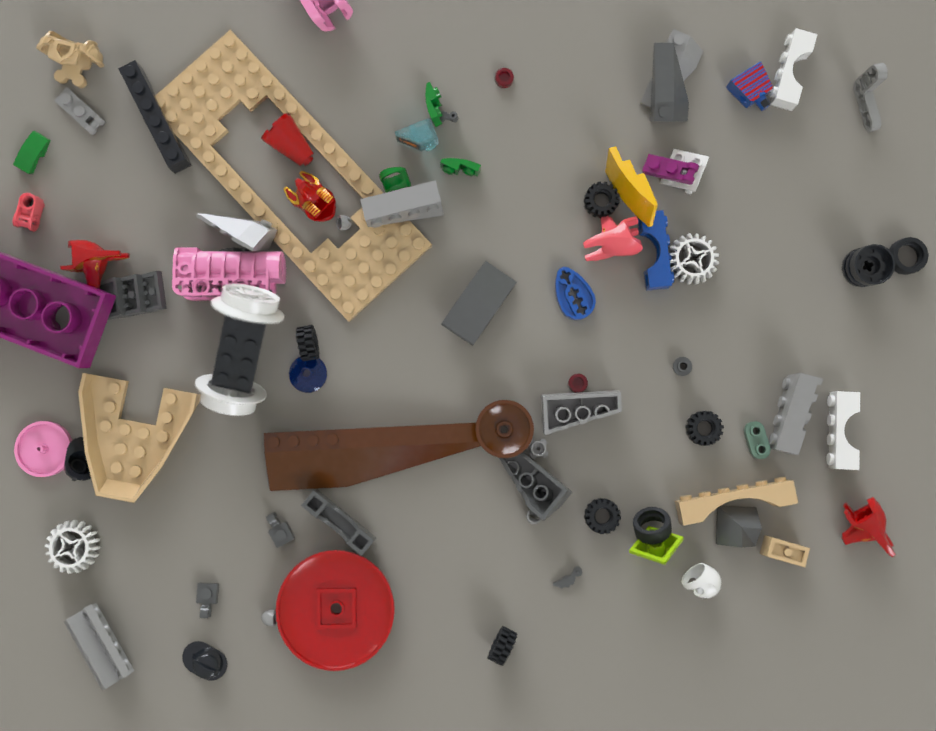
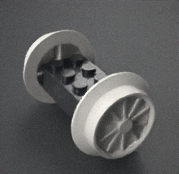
(232, 384)

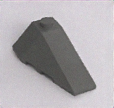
(668, 90)
(538, 487)

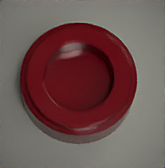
(504, 77)
(577, 383)

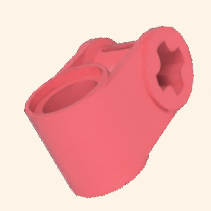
(28, 213)

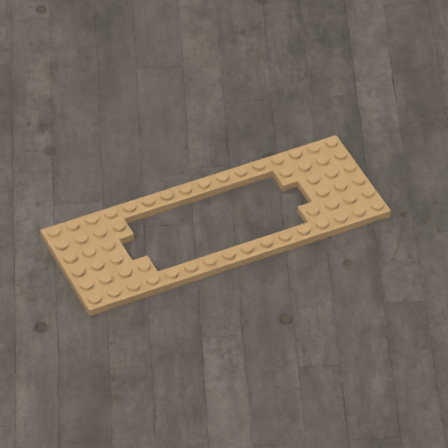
(232, 75)

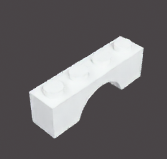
(787, 90)
(841, 408)

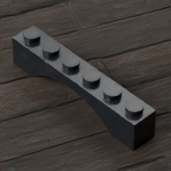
(153, 116)

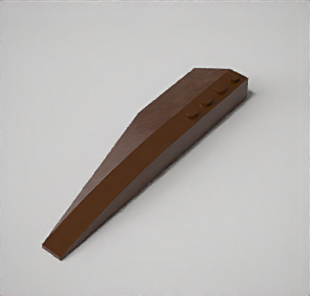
(358, 454)

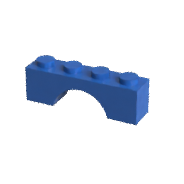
(660, 274)

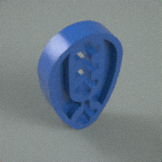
(565, 301)

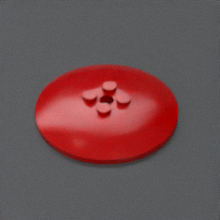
(330, 638)

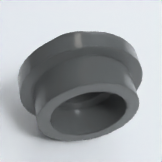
(676, 366)

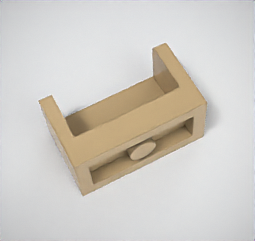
(784, 551)

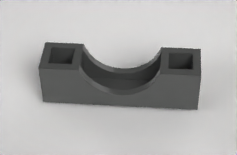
(350, 530)

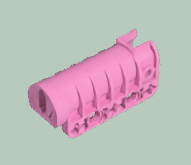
(219, 268)

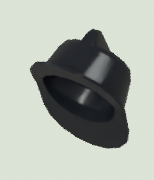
(76, 462)
(204, 661)

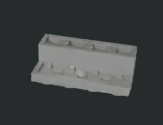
(99, 646)

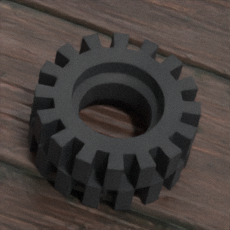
(606, 189)
(307, 343)
(716, 428)
(613, 520)
(502, 646)

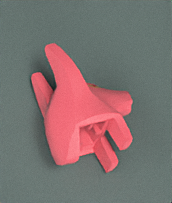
(614, 239)

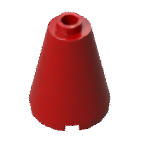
(288, 140)

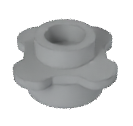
(534, 452)

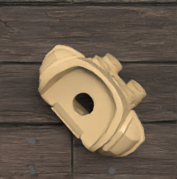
(72, 56)

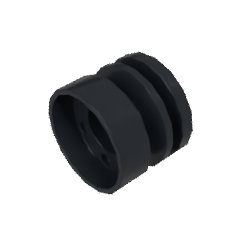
(878, 263)

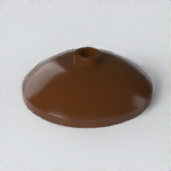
(506, 414)

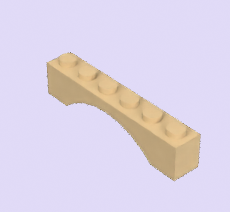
(696, 509)

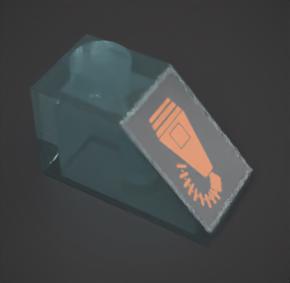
(418, 136)

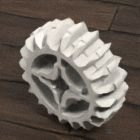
(696, 265)
(63, 535)

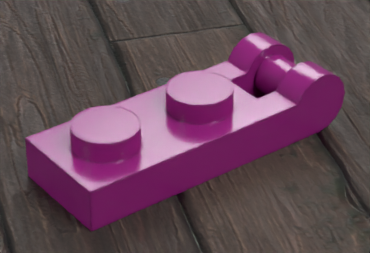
(670, 169)

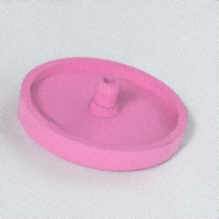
(42, 448)

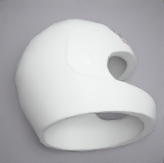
(706, 583)

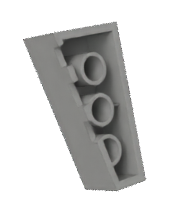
(403, 205)
(571, 409)
(793, 412)

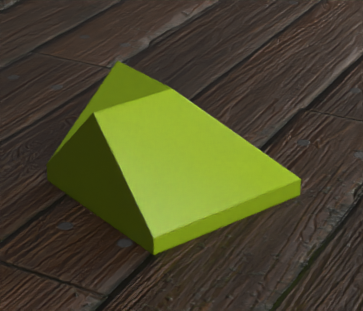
(657, 552)

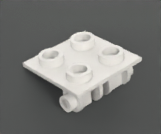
(688, 157)

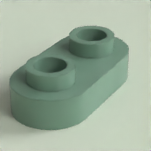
(755, 441)

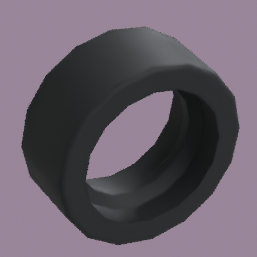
(921, 252)
(652, 536)

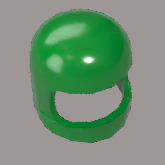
(396, 182)

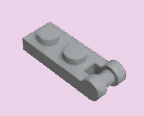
(79, 110)

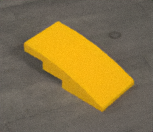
(632, 188)

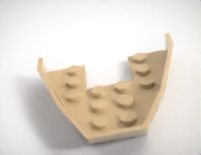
(123, 452)

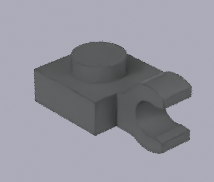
(280, 531)
(207, 595)

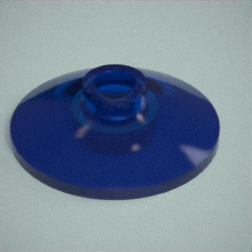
(314, 381)

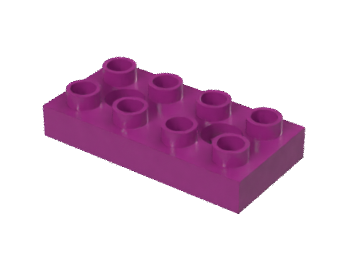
(30, 305)

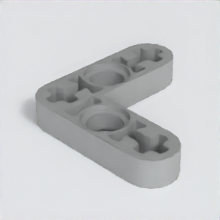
(864, 94)

